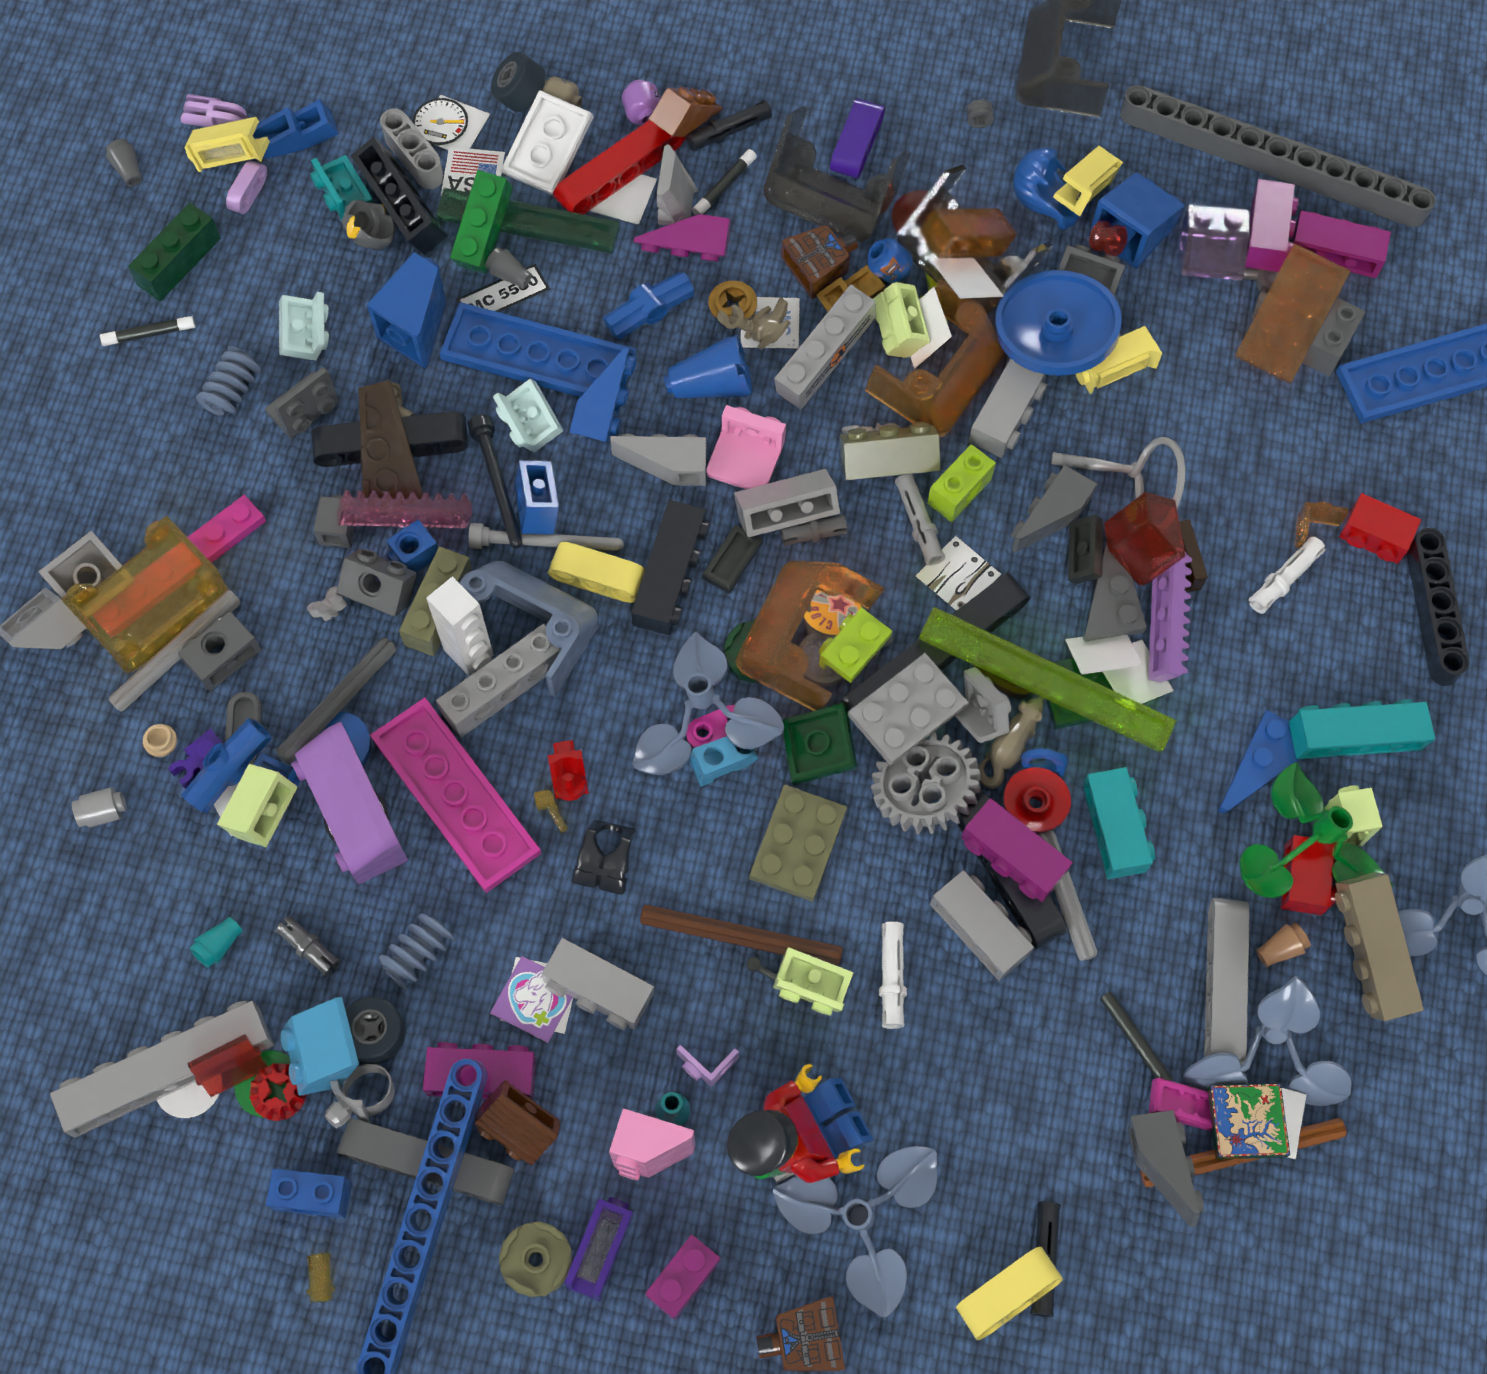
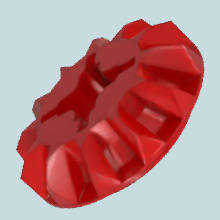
(275, 1108)

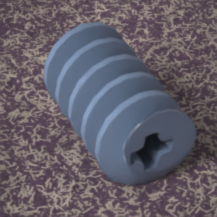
(227, 381)
(415, 949)

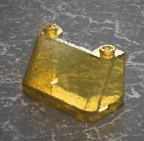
(147, 597)

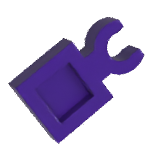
(196, 753)

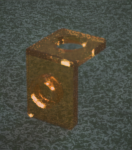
(1318, 513)

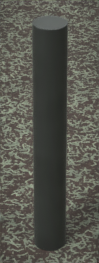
(1135, 1037)

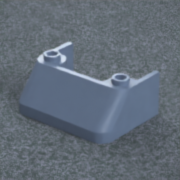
(568, 619)

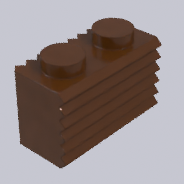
(517, 1123)

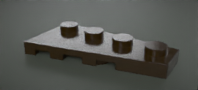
(385, 445)

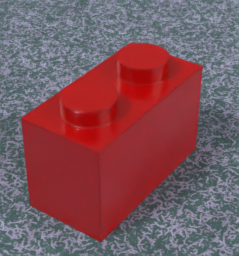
(1379, 528)
(1312, 878)

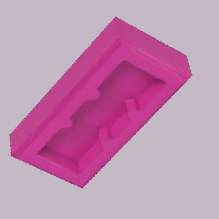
(1189, 1103)

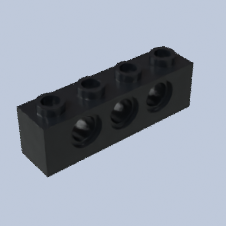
(399, 196)

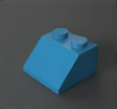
(319, 1047)

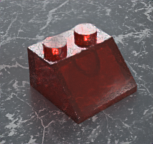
(1146, 537)

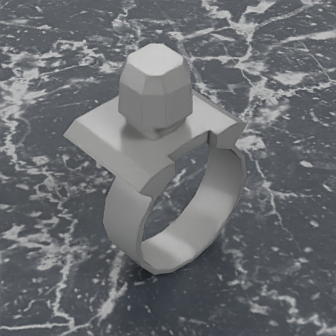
(340, 1111)

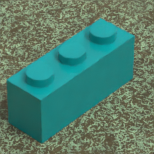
(1118, 823)

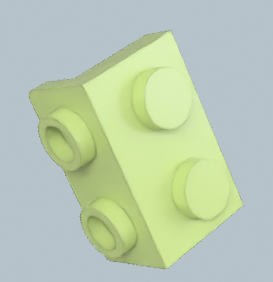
(813, 981)

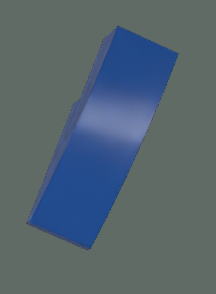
(297, 130)

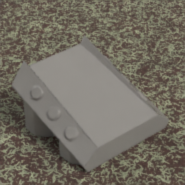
(674, 190)

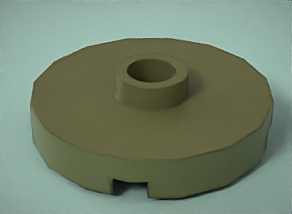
(516, 1255)

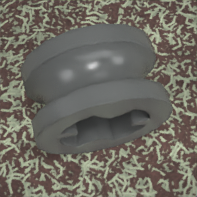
(980, 113)

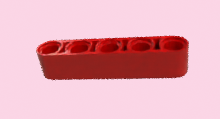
(614, 168)

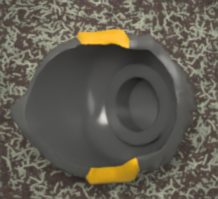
(368, 224)

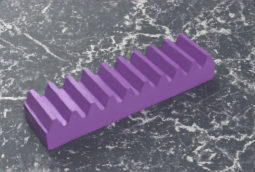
(1168, 622)

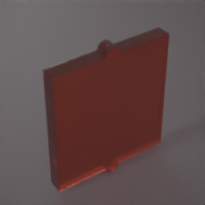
(227, 1065)

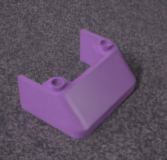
(349, 805)

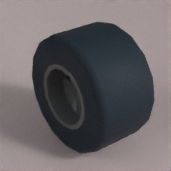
(517, 81)
(365, 1019)

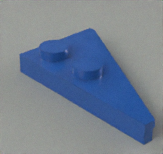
(1265, 758)

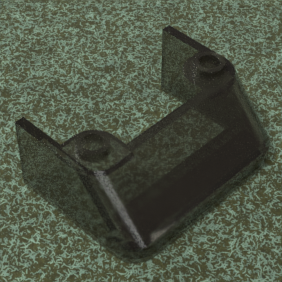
(1052, 79)
(823, 198)
(1004, 275)

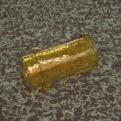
(319, 1278)

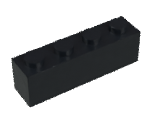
(669, 568)

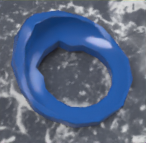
(1053, 760)

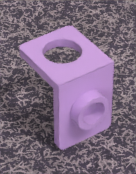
(697, 1071)

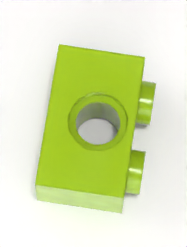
(961, 483)

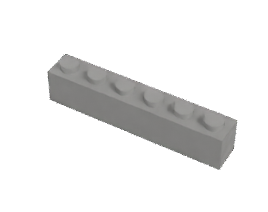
(152, 1071)

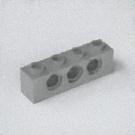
(498, 682)

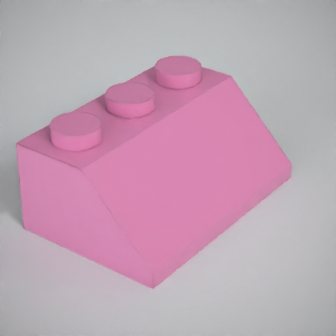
(648, 1145)

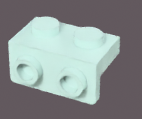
(302, 326)
(528, 416)

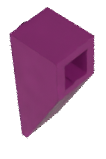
(695, 234)

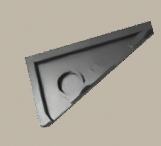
(1114, 604)

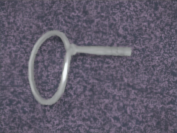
(1133, 470)

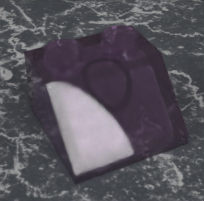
(1214, 242)

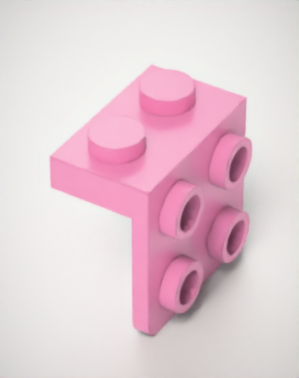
(746, 448)

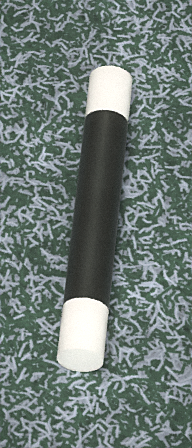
(725, 182)
(147, 331)

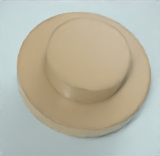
(159, 740)

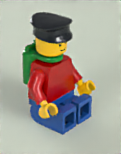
(793, 1132)

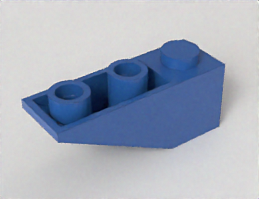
(600, 404)

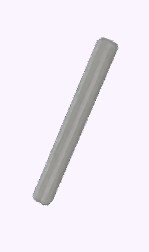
(169, 654)

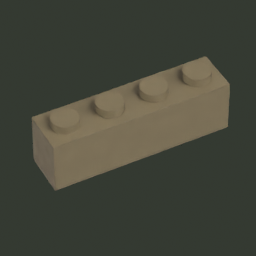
(1378, 946)

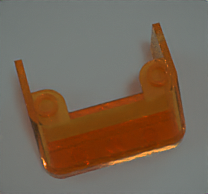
(944, 398)
(768, 649)

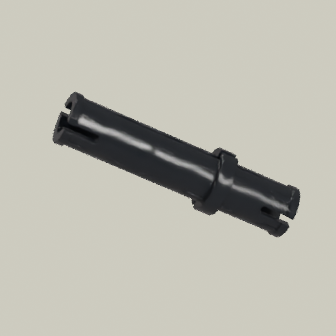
(718, 130)
(1047, 1239)

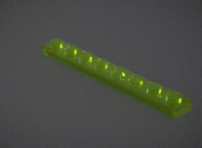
(1047, 679)

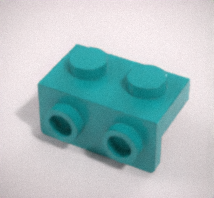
(339, 183)

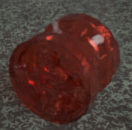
(1108, 238)

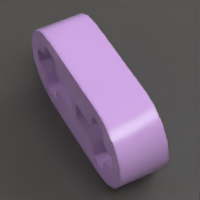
(246, 187)

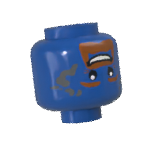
(889, 260)

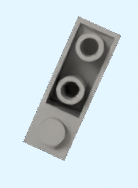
(669, 458)

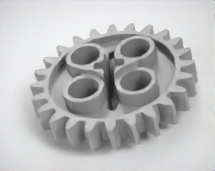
(927, 784)

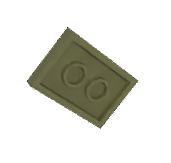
(798, 843)

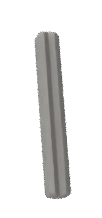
(1072, 909)

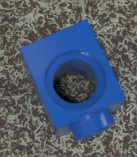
(412, 536)

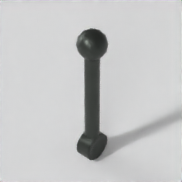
(754, 965)

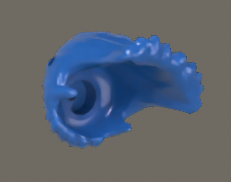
(1037, 182)

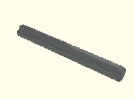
(336, 699)

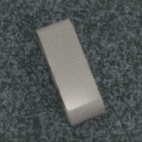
(412, 148)

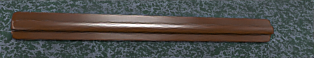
(737, 934)

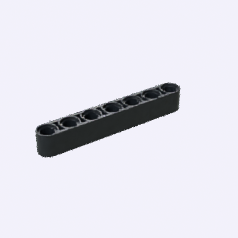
(985, 611)

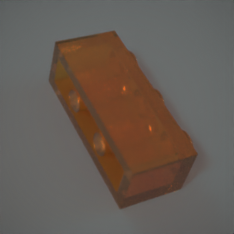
(967, 233)

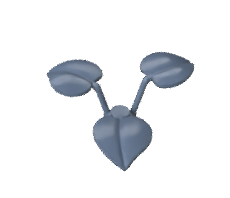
(697, 671)
(1472, 898)
(1282, 1011)
(875, 1278)

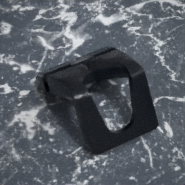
(603, 869)

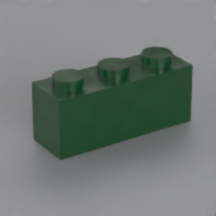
(174, 252)

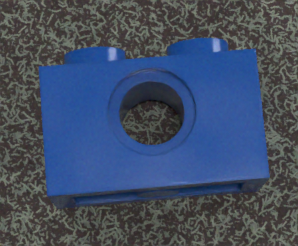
(536, 497)
(309, 1193)

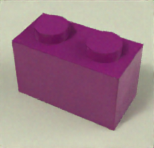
(683, 1277)

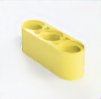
(596, 572)
(1009, 1293)

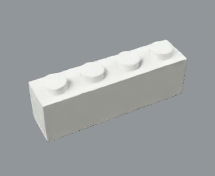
(460, 626)

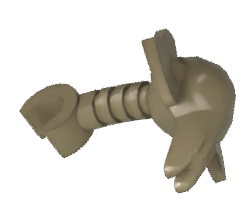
(762, 327)

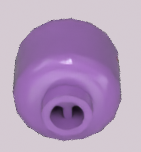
(640, 101)

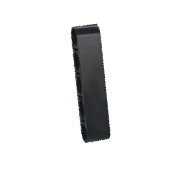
(426, 436)
(1432, 619)
(1038, 918)

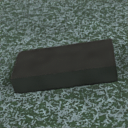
(732, 559)

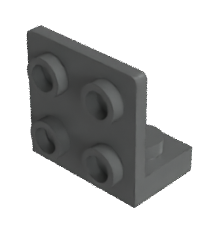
(304, 403)

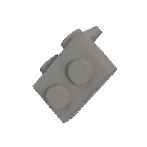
(986, 708)

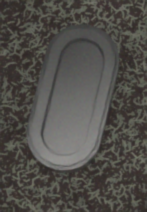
(239, 709)

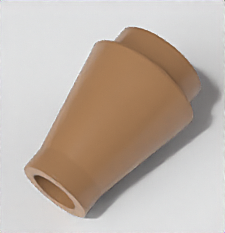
(1283, 945)

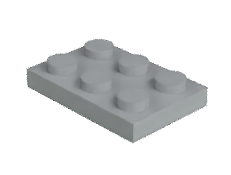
(907, 709)

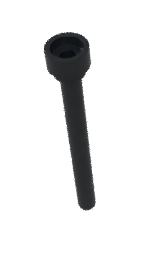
(482, 430)

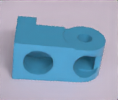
(718, 759)

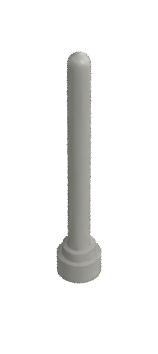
(483, 536)

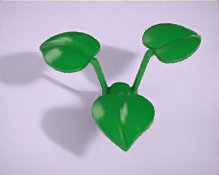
(1293, 798)

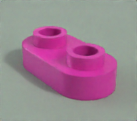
(713, 722)

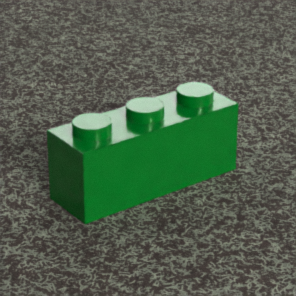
(481, 221)

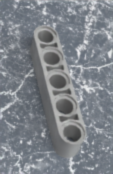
(1227, 978)

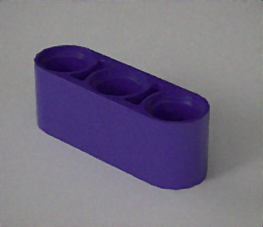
(857, 138)

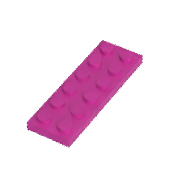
(455, 795)

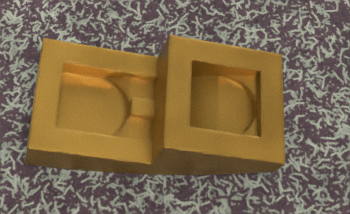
(862, 280)

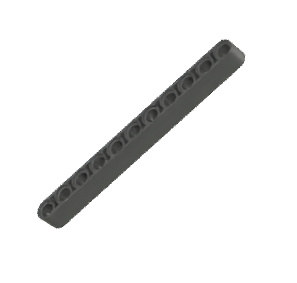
(1277, 156)

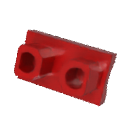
(567, 771)

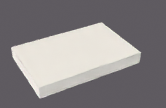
(547, 142)

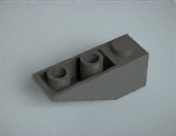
(1062, 503)
(1161, 1157)

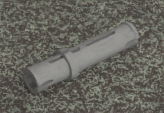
(924, 530)

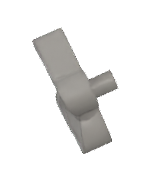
(329, 606)

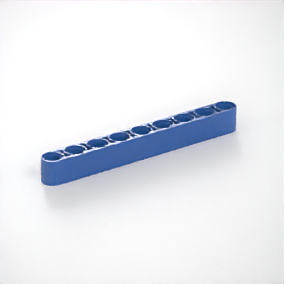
(410, 1233)

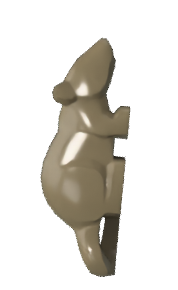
(1008, 748)

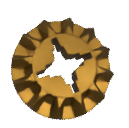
(736, 292)

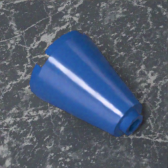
(712, 372)

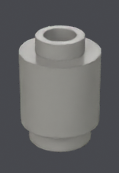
(99, 807)

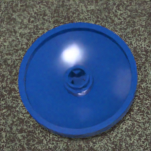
(1058, 322)

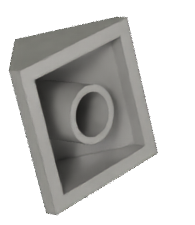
(81, 563)

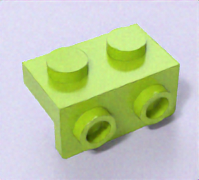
(855, 644)

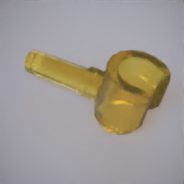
(545, 800)

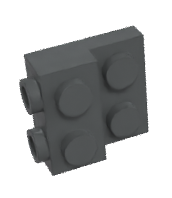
(1103, 269)

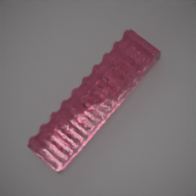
(402, 511)

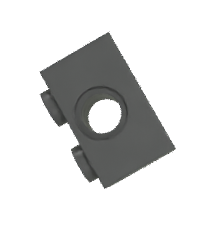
(1333, 337)
(359, 583)
(215, 668)

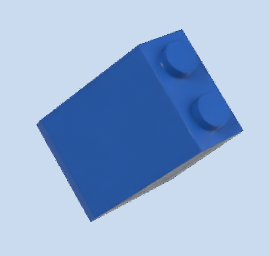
(1145, 213)
(410, 309)

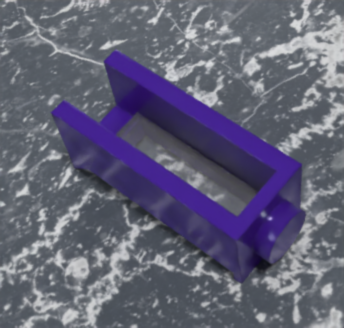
(599, 1248)

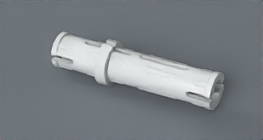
(1279, 583)
(892, 986)

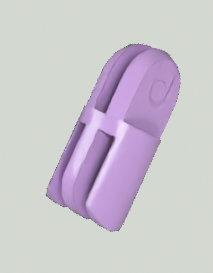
(210, 111)

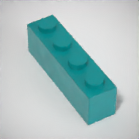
(1361, 729)

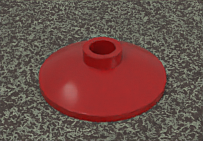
(1039, 785)

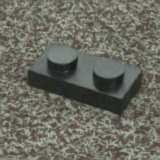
(1085, 549)

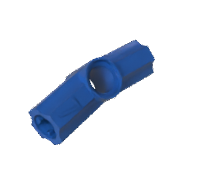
(648, 304)
(226, 765)

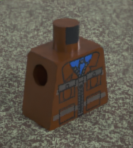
(818, 257)
(805, 1339)

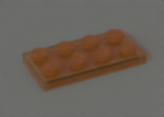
(1292, 313)

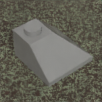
(42, 624)

